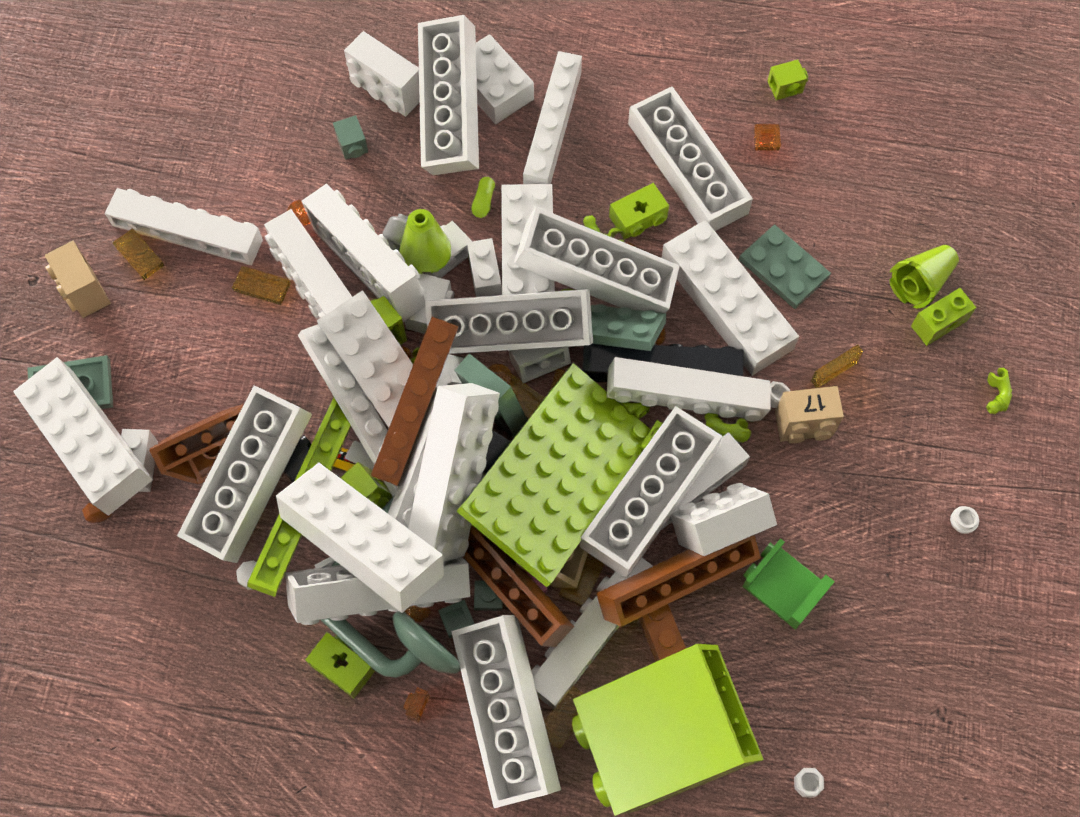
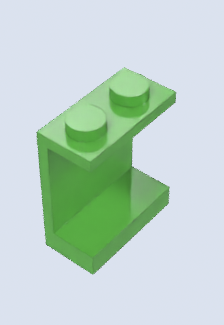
(785, 584)

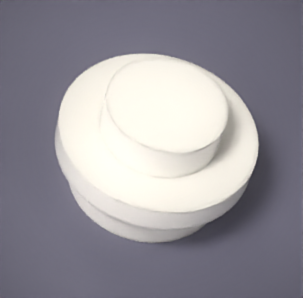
(964, 519)

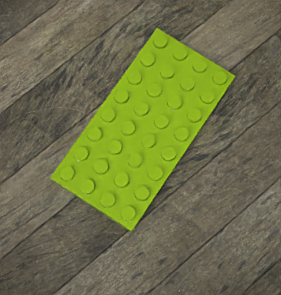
(556, 475)

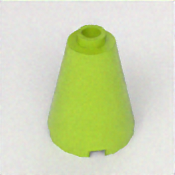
(425, 243)
(923, 275)

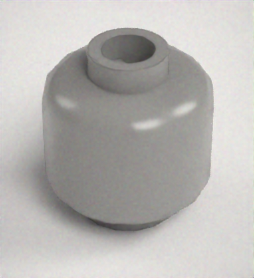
(394, 230)

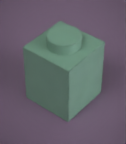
(350, 137)

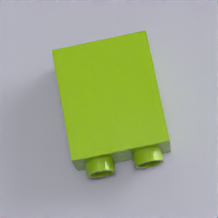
(664, 730)

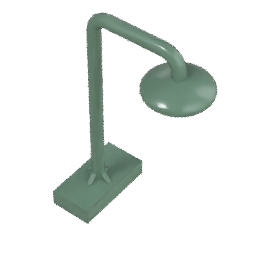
(420, 643)

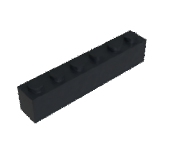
(701, 357)

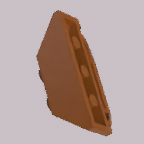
(194, 449)

